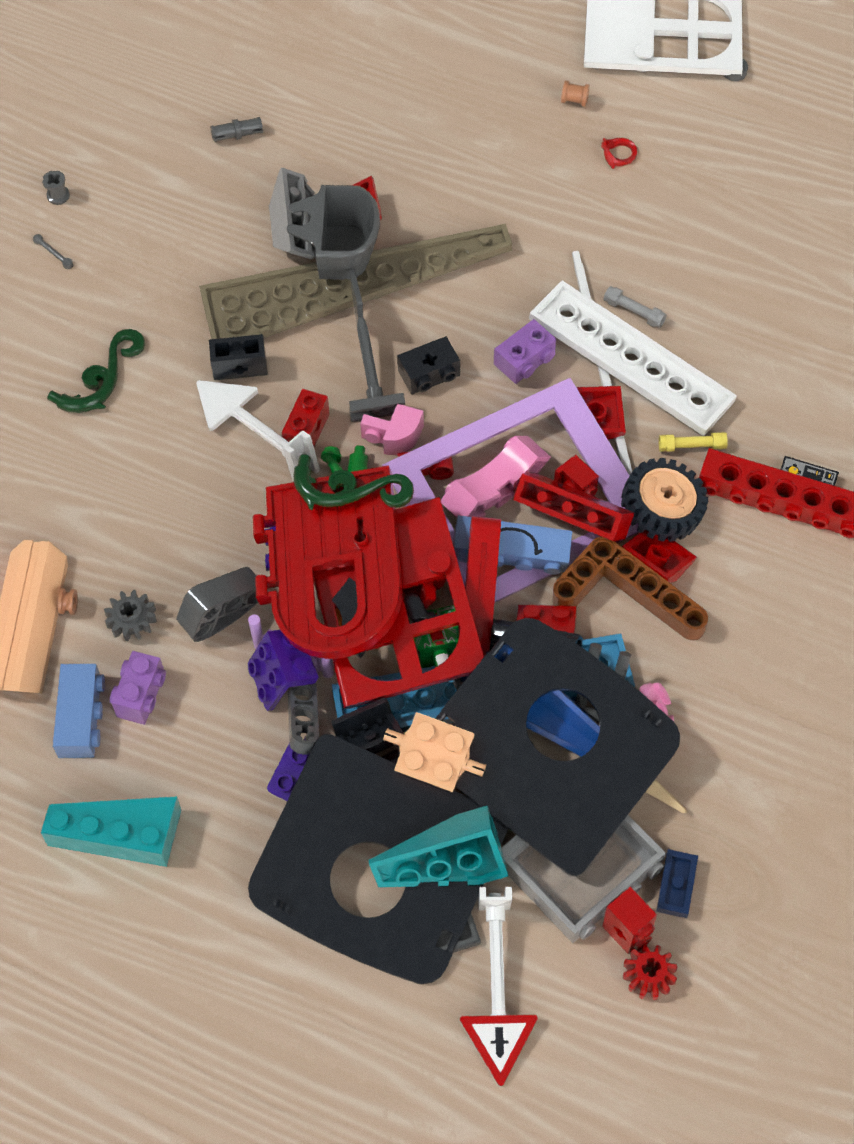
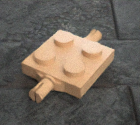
(434, 752)

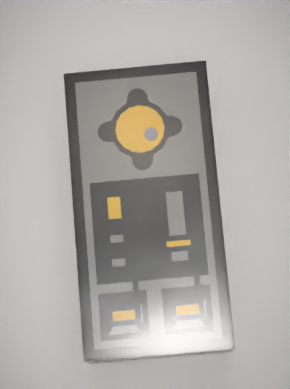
(809, 470)

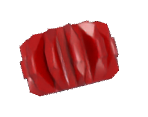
(659, 963)

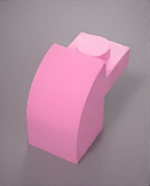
(395, 435)

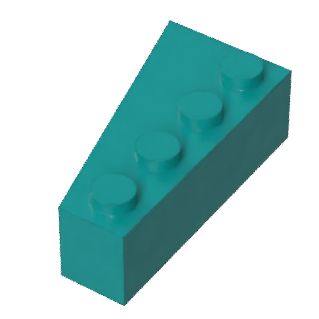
(115, 828)

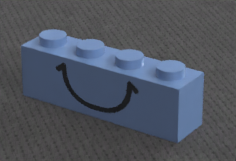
(522, 546)

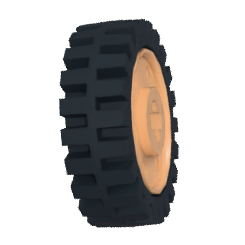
(664, 499)

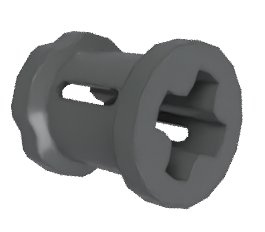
(55, 184)

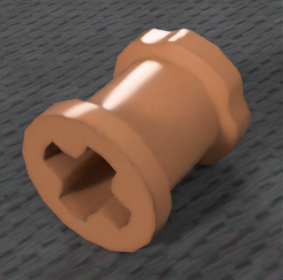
(575, 93)

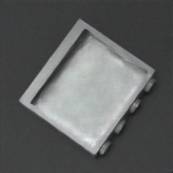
(581, 901)

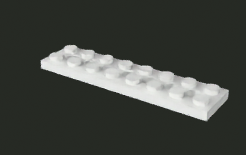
(633, 373)

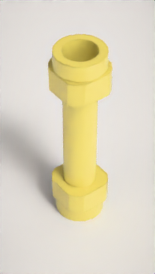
(716, 441)

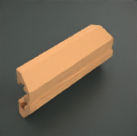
(29, 614)

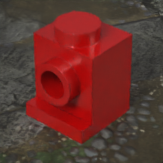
(577, 475)

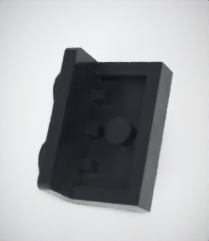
(367, 726)

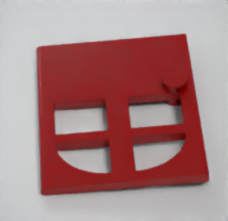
(424, 556)

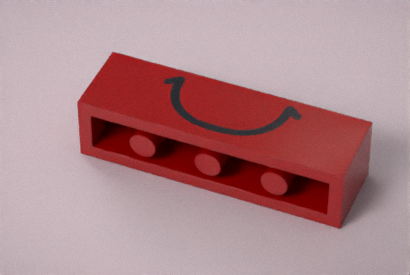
(574, 506)

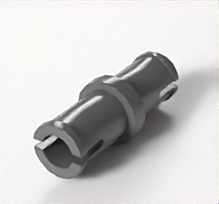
(236, 129)

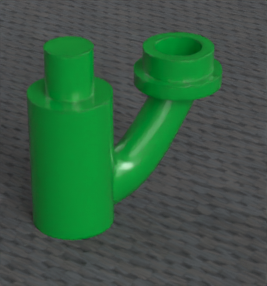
(357, 460)

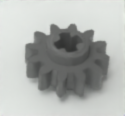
(118, 615)

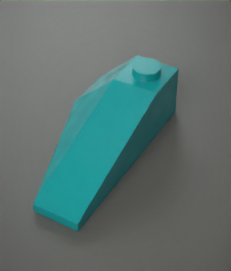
(451, 851)

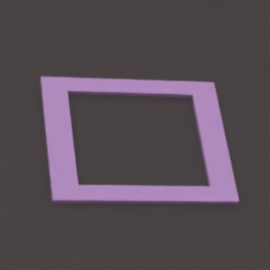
(582, 430)

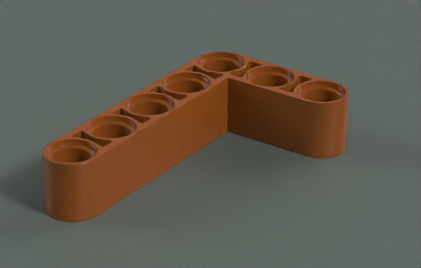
(631, 585)

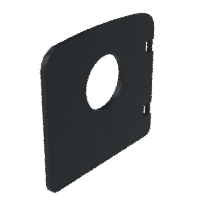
(352, 800)
(553, 804)

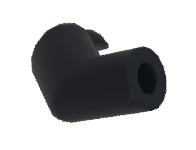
(415, 608)

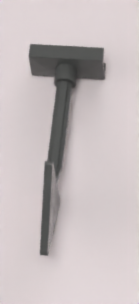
(375, 403)

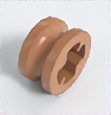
(67, 601)

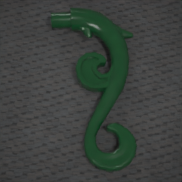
(95, 372)
(351, 493)

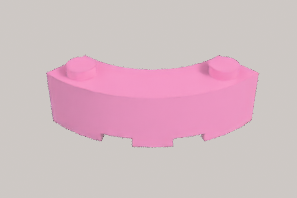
(496, 481)

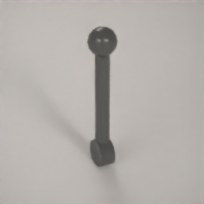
(67, 262)

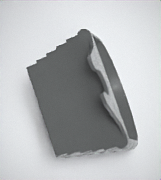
(340, 227)

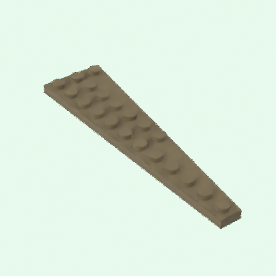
(296, 295)

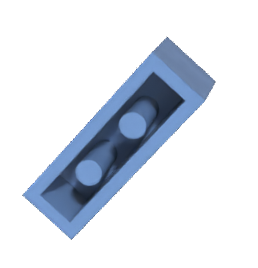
(78, 711)

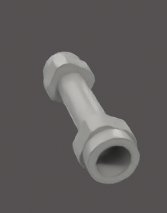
(654, 317)

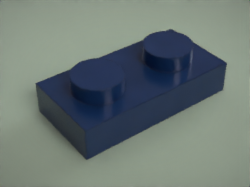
(677, 883)

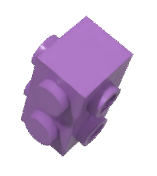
(525, 351)
(138, 687)

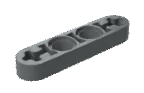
(303, 708)

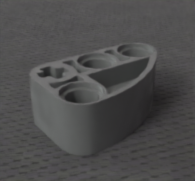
(217, 603)

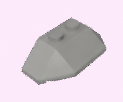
(289, 189)

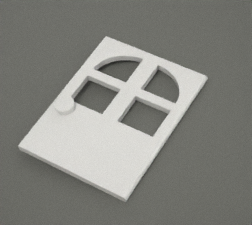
(624, 30)

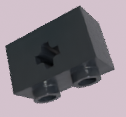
(238, 357)
(428, 365)

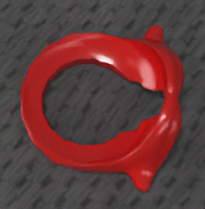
(608, 144)

